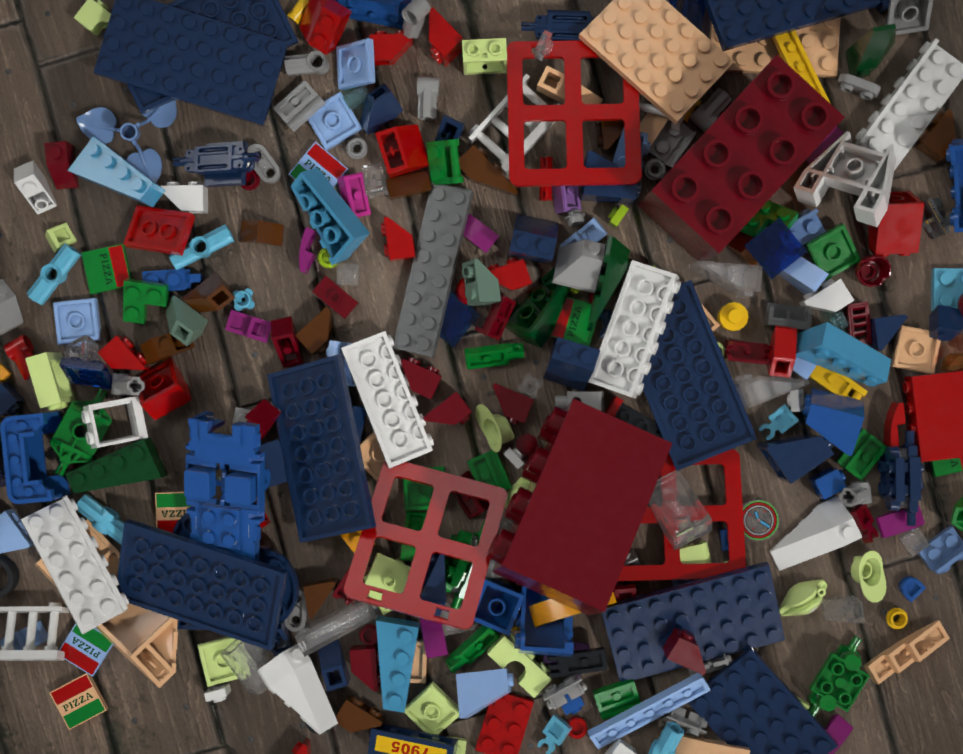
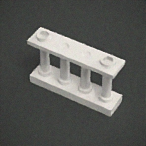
(537, 129)
(29, 651)

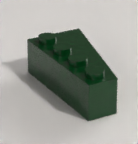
(125, 466)

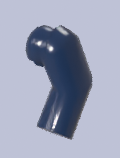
(605, 317)

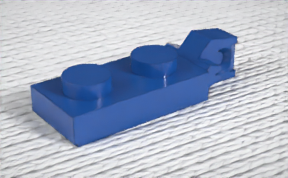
(177, 279)

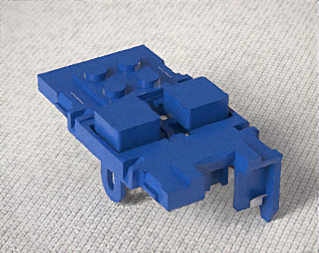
(235, 518)

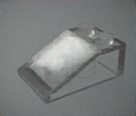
(734, 278)
(759, 389)
(679, 510)

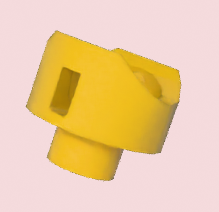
(732, 316)

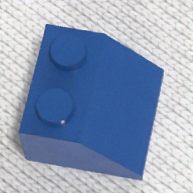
(498, 605)

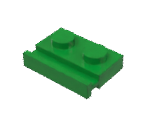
(864, 456)
(489, 470)
(616, 698)

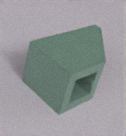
(480, 284)
(184, 321)

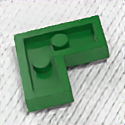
(767, 215)
(138, 295)

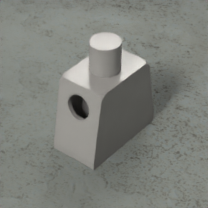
(592, 398)

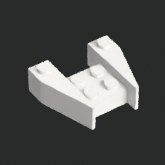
(852, 171)

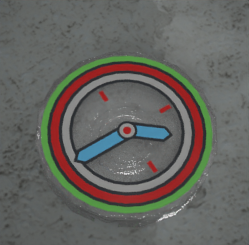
(760, 519)

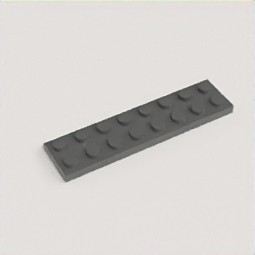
(433, 269)

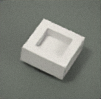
(795, 400)
(514, 456)
(217, 693)

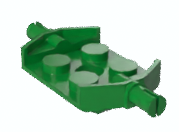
(75, 449)

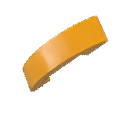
(551, 611)

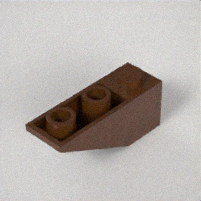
(480, 171)

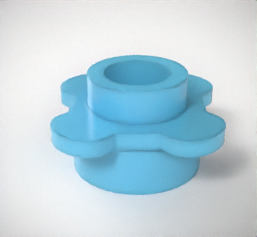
(248, 303)

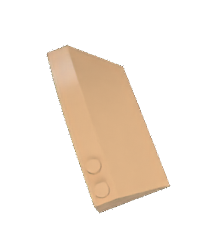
(138, 633)

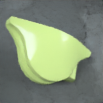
(803, 598)

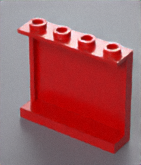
(936, 414)

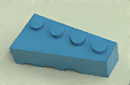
(110, 170)
(330, 215)
(842, 354)
(396, 656)

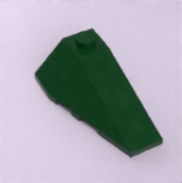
(870, 50)
(614, 265)
(538, 313)

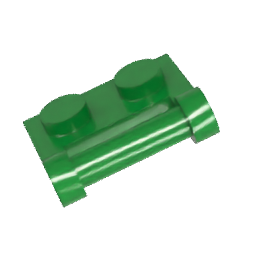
(440, 163)

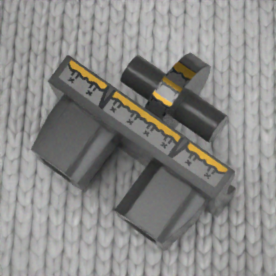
(932, 221)

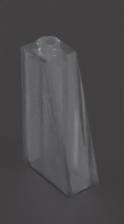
(335, 626)

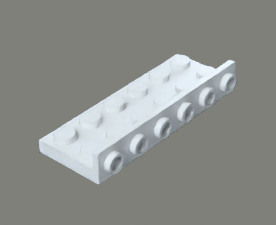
(913, 102)
(635, 329)
(387, 399)
(75, 564)

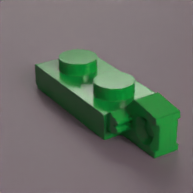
(493, 355)
(472, 648)

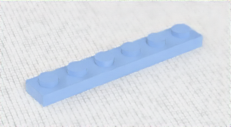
(648, 710)

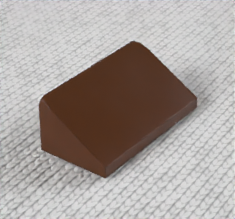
(409, 185)

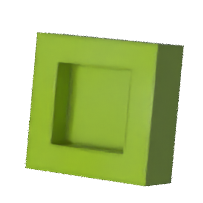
(617, 215)

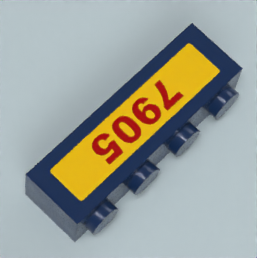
(400, 740)

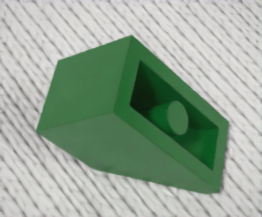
(414, 521)

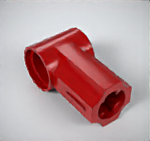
(17, 351)

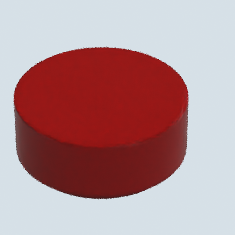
(579, 727)

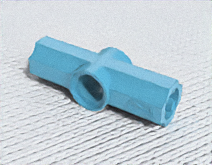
(214, 241)
(62, 263)
(103, 518)
(668, 739)

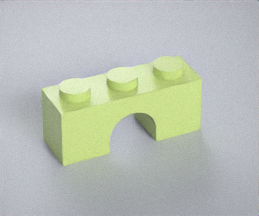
(93, 16)
(535, 675)

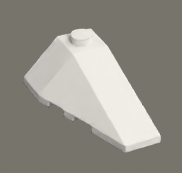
(821, 532)
(298, 684)

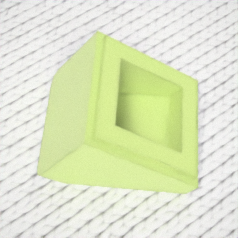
(59, 235)

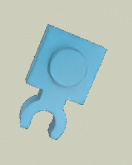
(781, 420)
(556, 732)

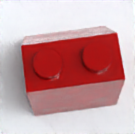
(900, 226)

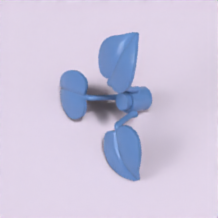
(101, 123)

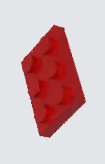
(159, 230)
(504, 725)

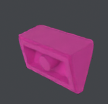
(353, 193)

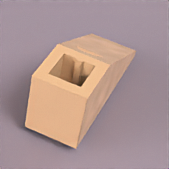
(552, 85)

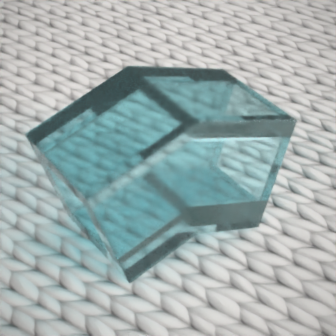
(356, 97)

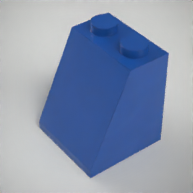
(835, 418)

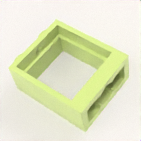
(484, 52)
(49, 381)

